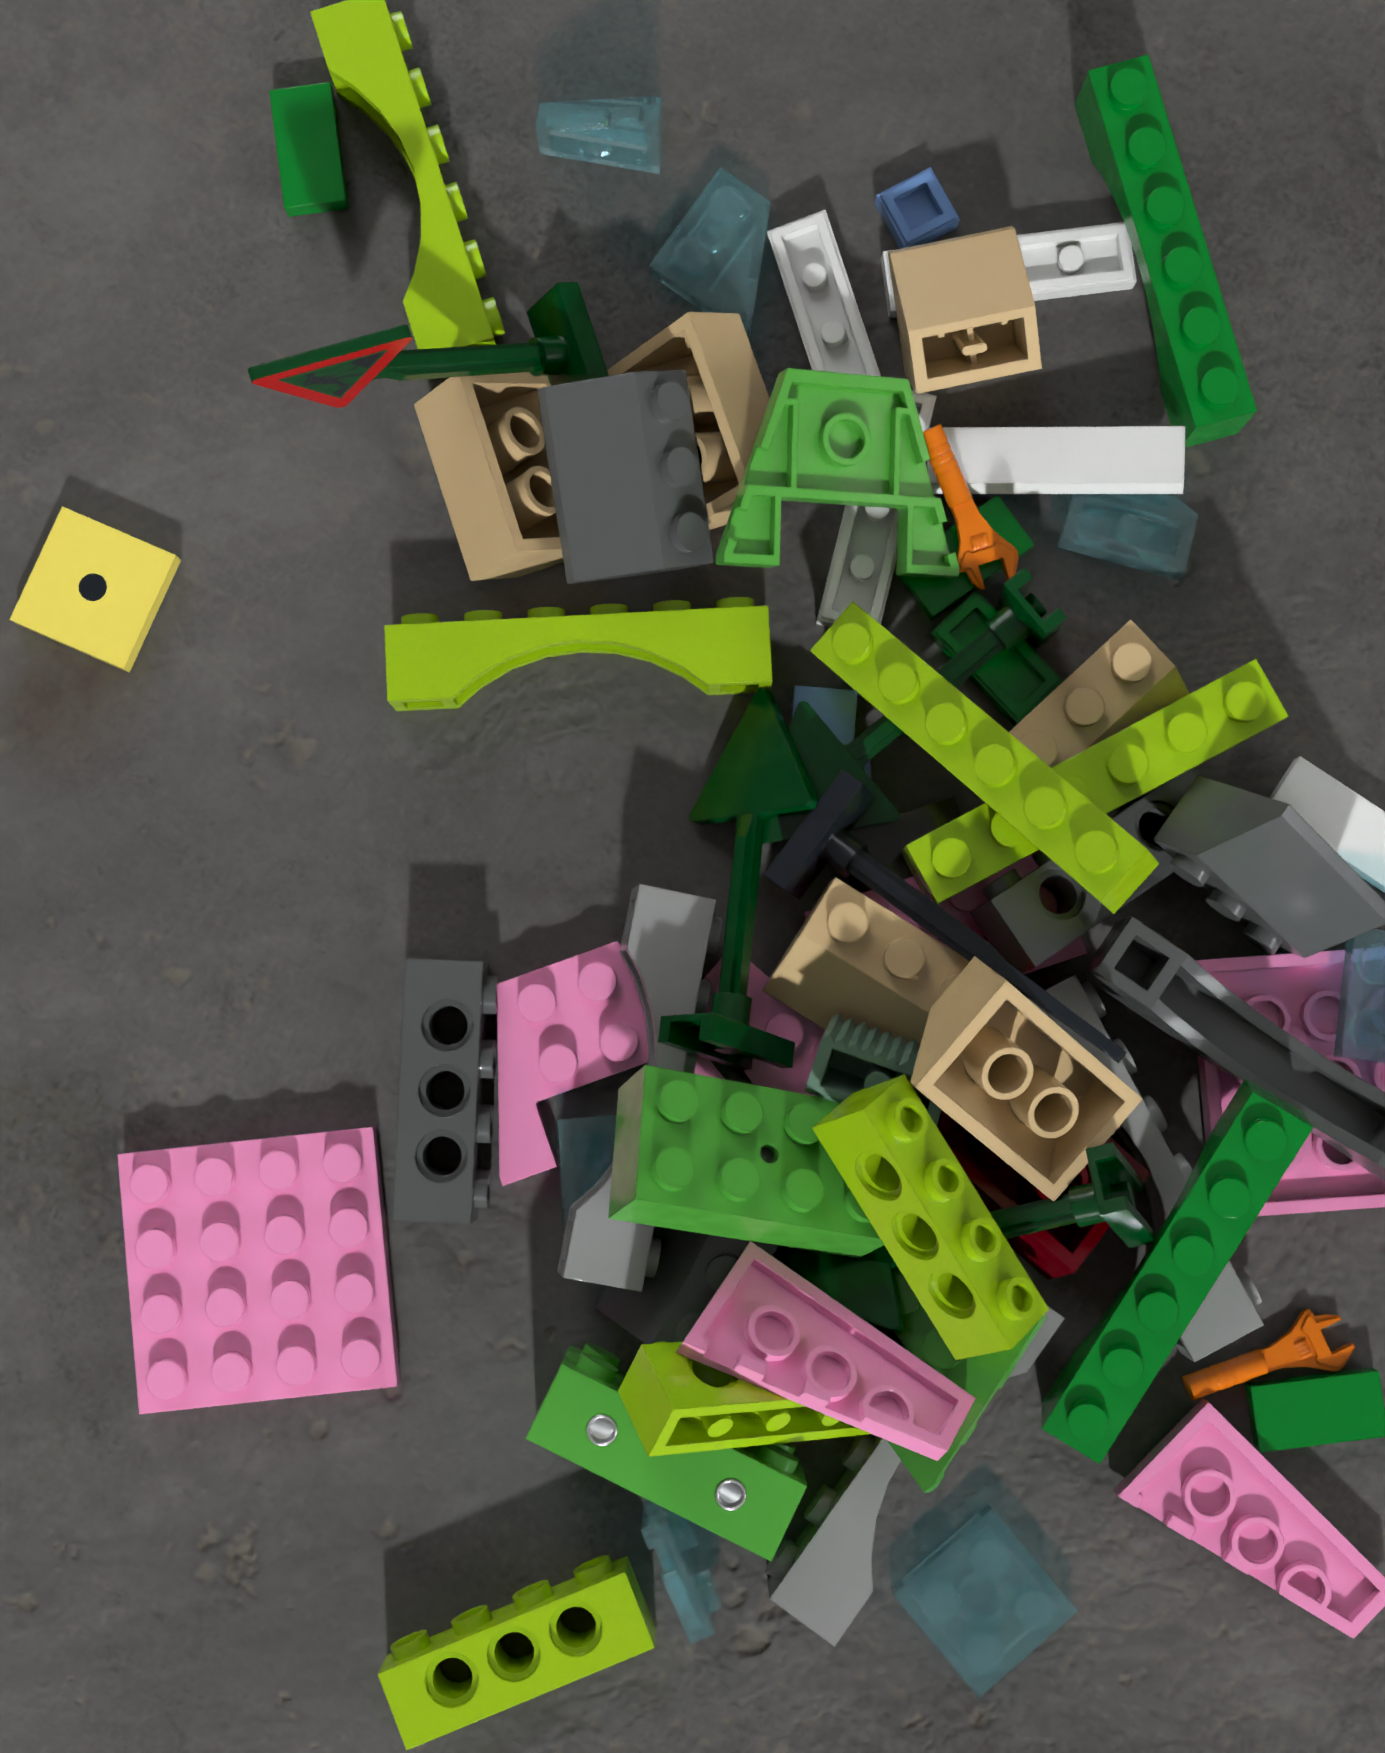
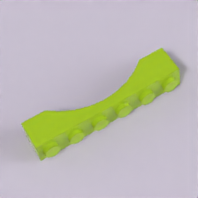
(370, 73)
(449, 662)
(986, 758)
(1107, 775)

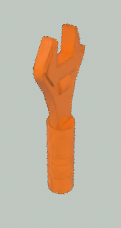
(976, 537)
(1298, 1347)

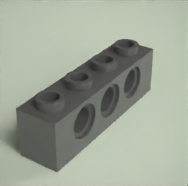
(1029, 932)
(420, 1188)

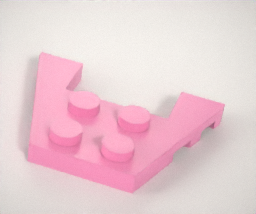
(558, 1034)

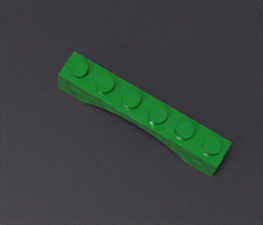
(1141, 165)
(1206, 1225)

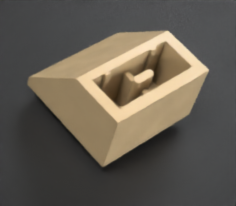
(964, 310)

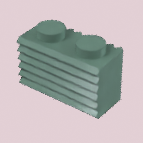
(858, 1058)

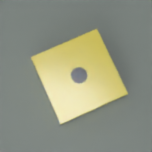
(95, 589)

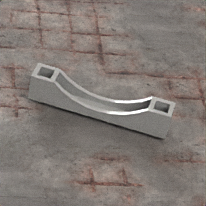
(665, 953)
(1230, 1304)
(829, 1567)

